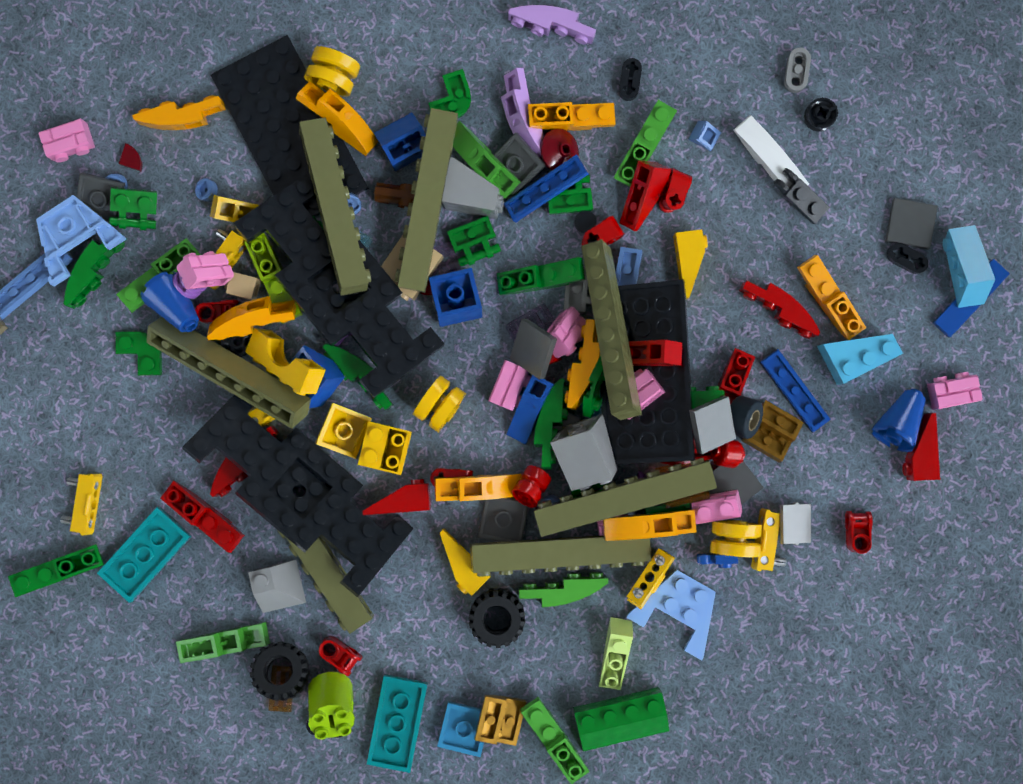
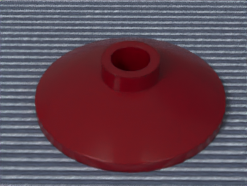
(552, 147)

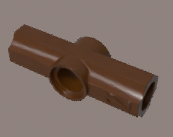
(394, 194)

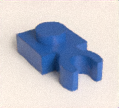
(722, 560)

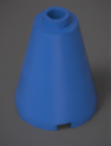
(170, 303)
(901, 421)

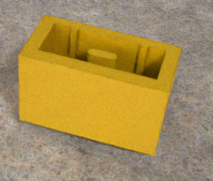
(384, 448)

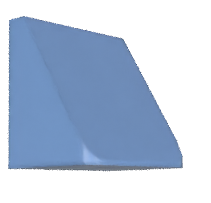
(704, 135)

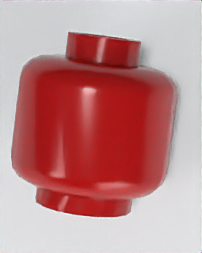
(729, 454)

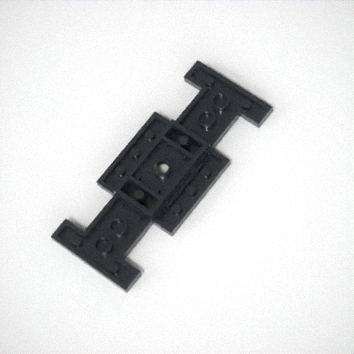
(311, 281)
(321, 510)

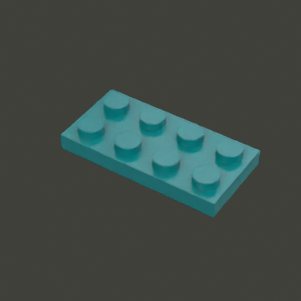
(144, 554)
(397, 723)

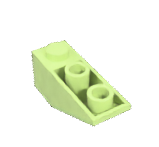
(616, 653)

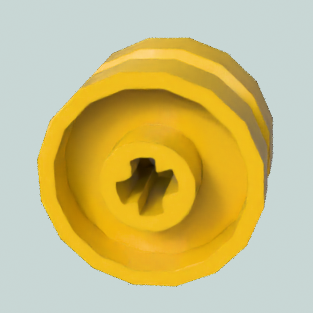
(332, 70)
(437, 402)
(735, 541)

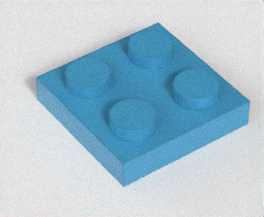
(460, 729)

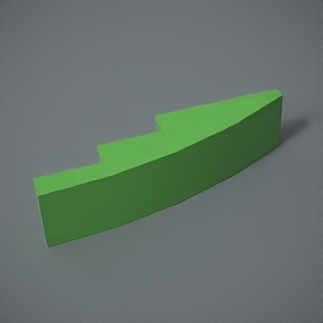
(223, 642)

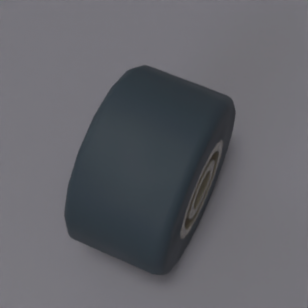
(746, 416)

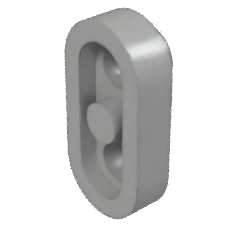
(797, 71)

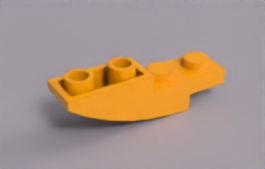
(172, 117)
(571, 117)
(343, 118)
(830, 298)
(243, 317)
(580, 373)
(475, 487)
(649, 525)

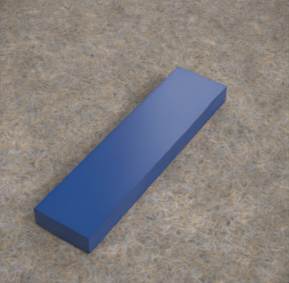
(546, 188)
(953, 317)
(795, 390)

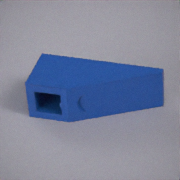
(529, 409)

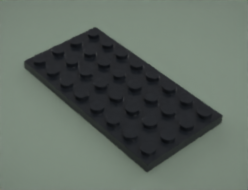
(263, 103)
(665, 425)

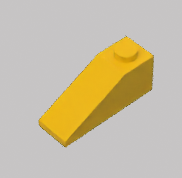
(230, 209)
(689, 254)
(461, 565)

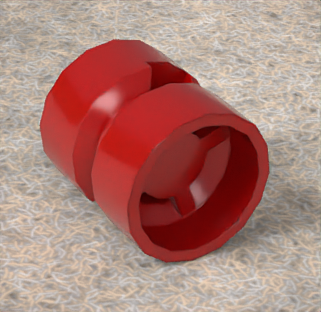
(532, 484)

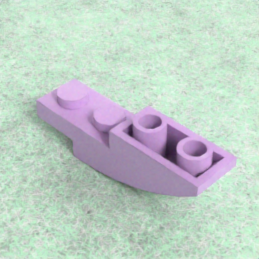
(543, 18)
(516, 109)

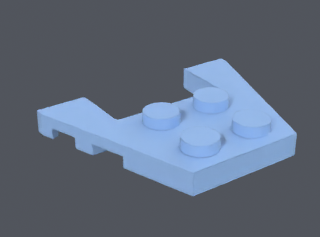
(66, 228)
(685, 601)

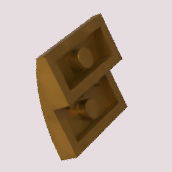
(775, 432)
(500, 720)

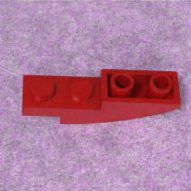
(789, 312)
(736, 373)
(230, 473)
(203, 516)

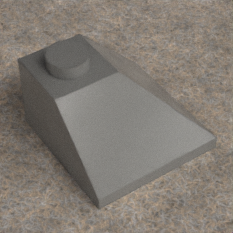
(277, 586)

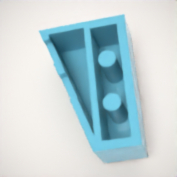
(968, 266)
(857, 356)

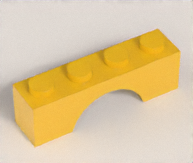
(268, 350)

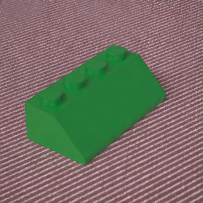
(621, 719)

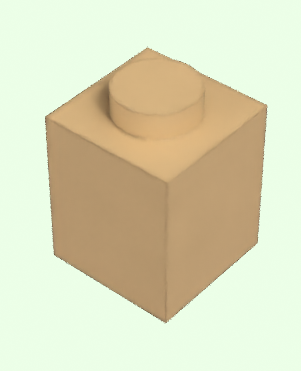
(243, 286)

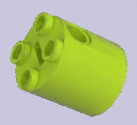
(330, 705)

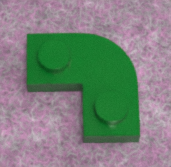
(458, 94)
(148, 356)
(592, 400)

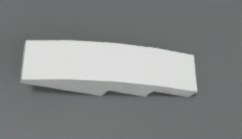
(766, 150)

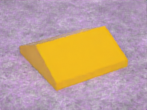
(343, 430)

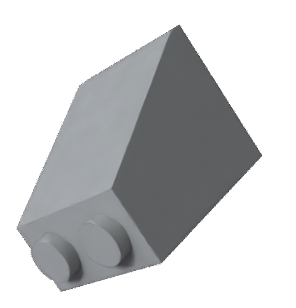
(470, 192)
(585, 453)

